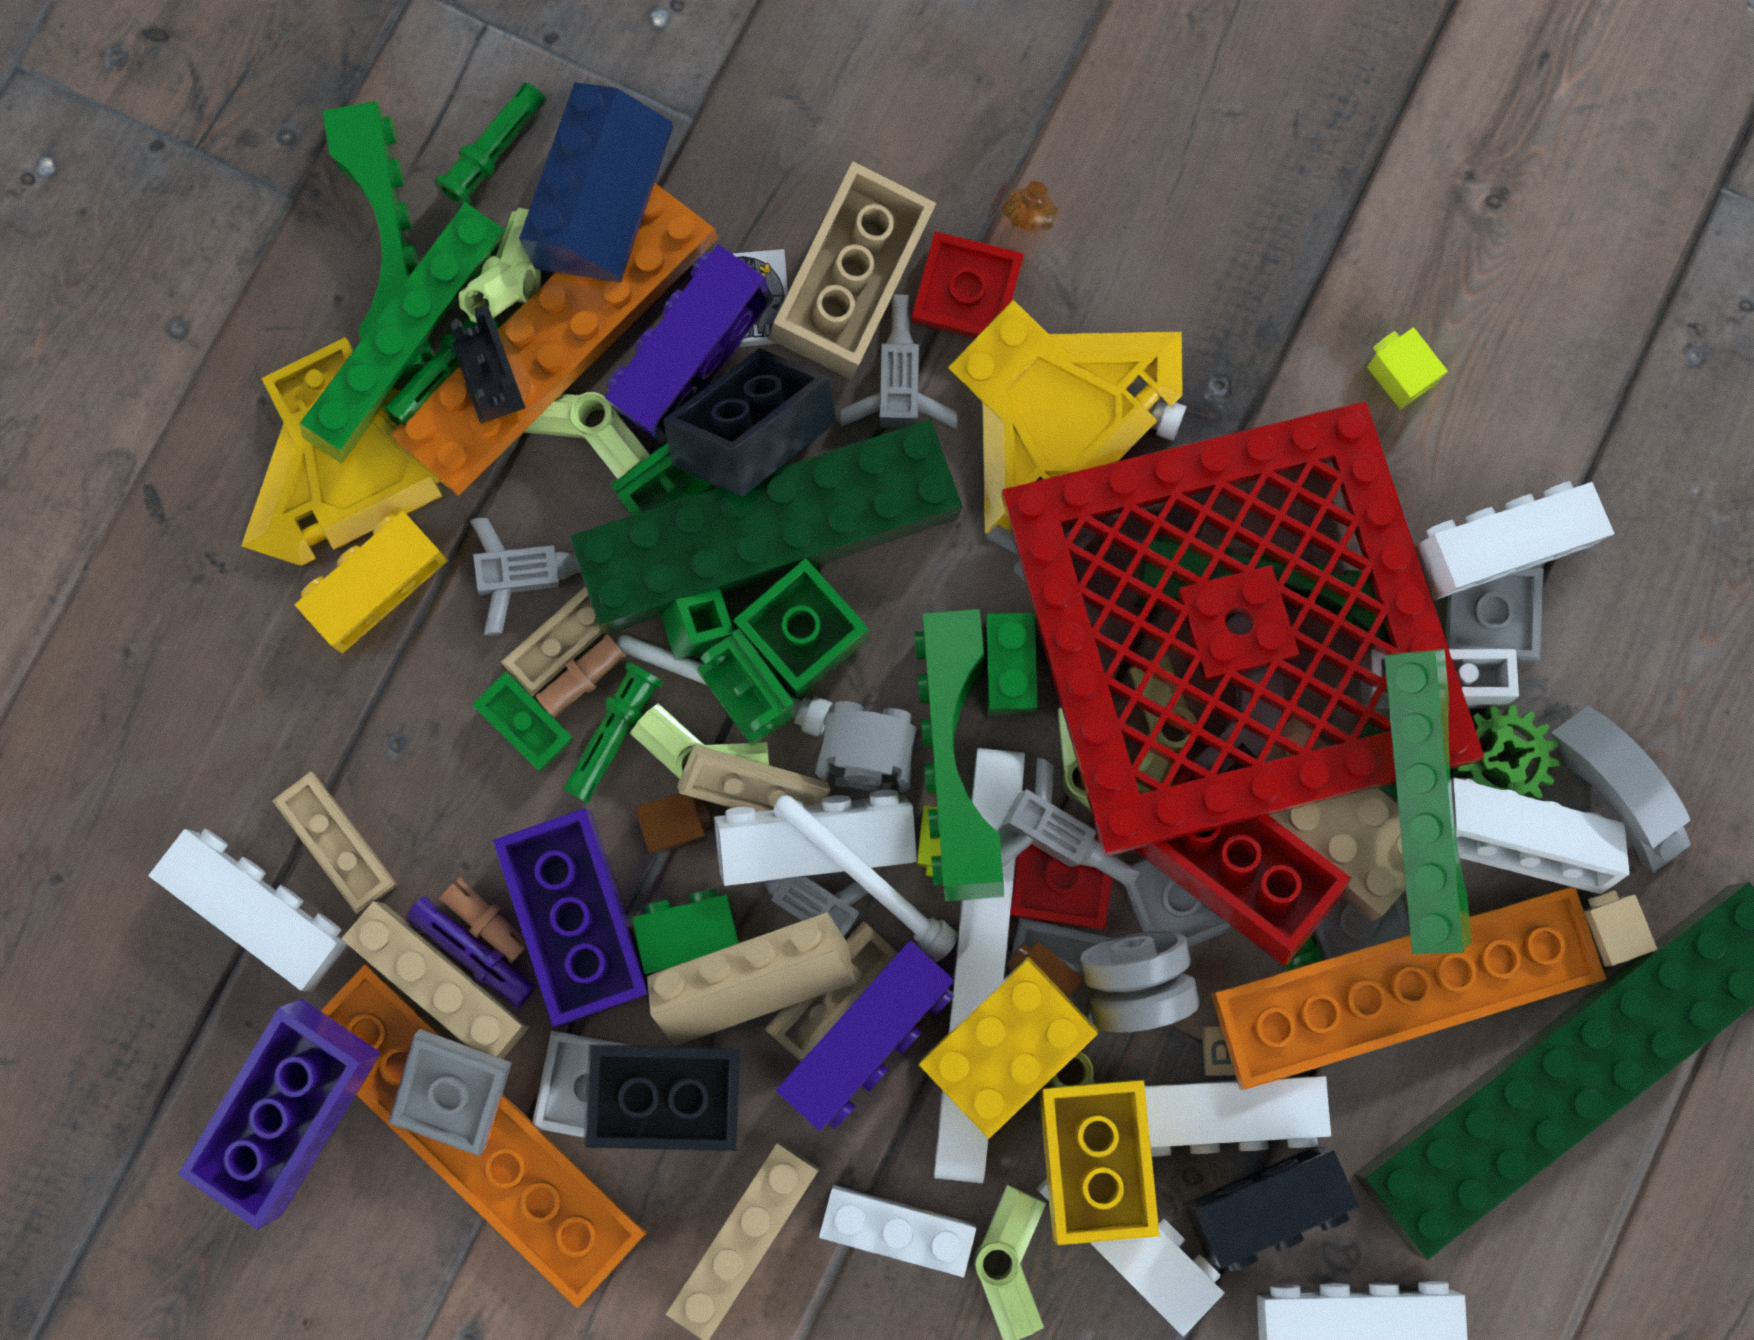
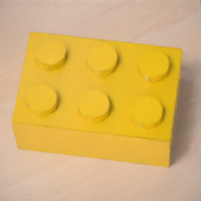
(1008, 1047)
(1098, 1162)

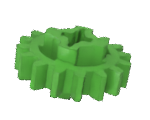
(1502, 739)

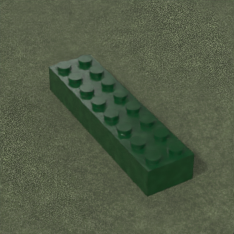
(798, 512)

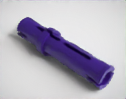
(513, 988)

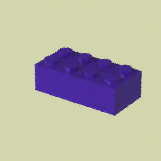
(690, 342)
(572, 917)
(865, 1035)
(279, 1113)

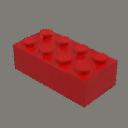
(1254, 879)

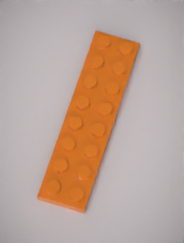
(553, 343)
(1394, 995)
(522, 1177)

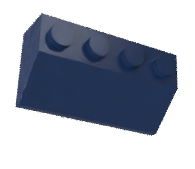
(595, 184)

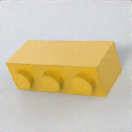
(370, 581)

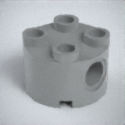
(867, 748)

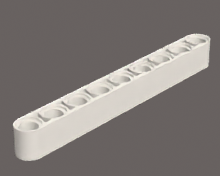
(979, 958)

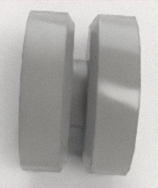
(1139, 981)

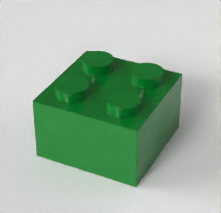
(802, 629)

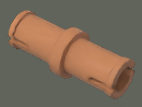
(581, 676)
(484, 919)

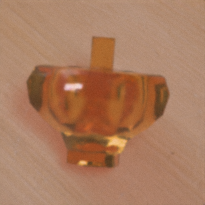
(1030, 208)

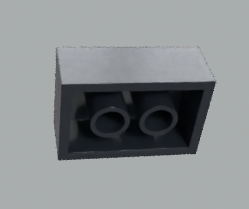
(750, 421)
(661, 1097)
(1272, 1207)

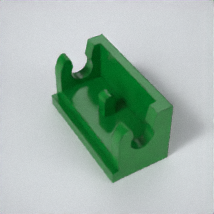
(656, 483)
(746, 687)

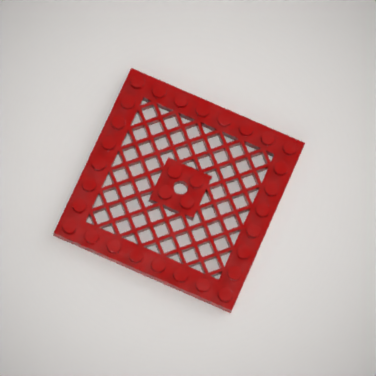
(1388, 557)

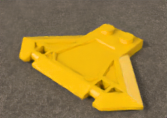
(1061, 398)
(304, 480)

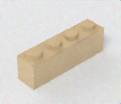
(750, 979)
(435, 981)
(742, 1241)

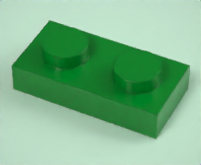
(523, 722)

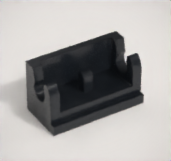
(486, 367)

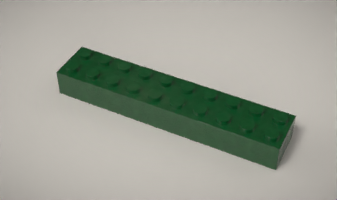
(1568, 1077)

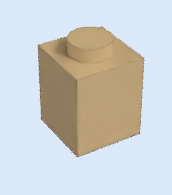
(1618, 928)

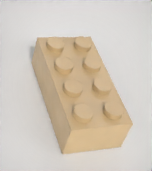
(851, 270)
(1352, 832)

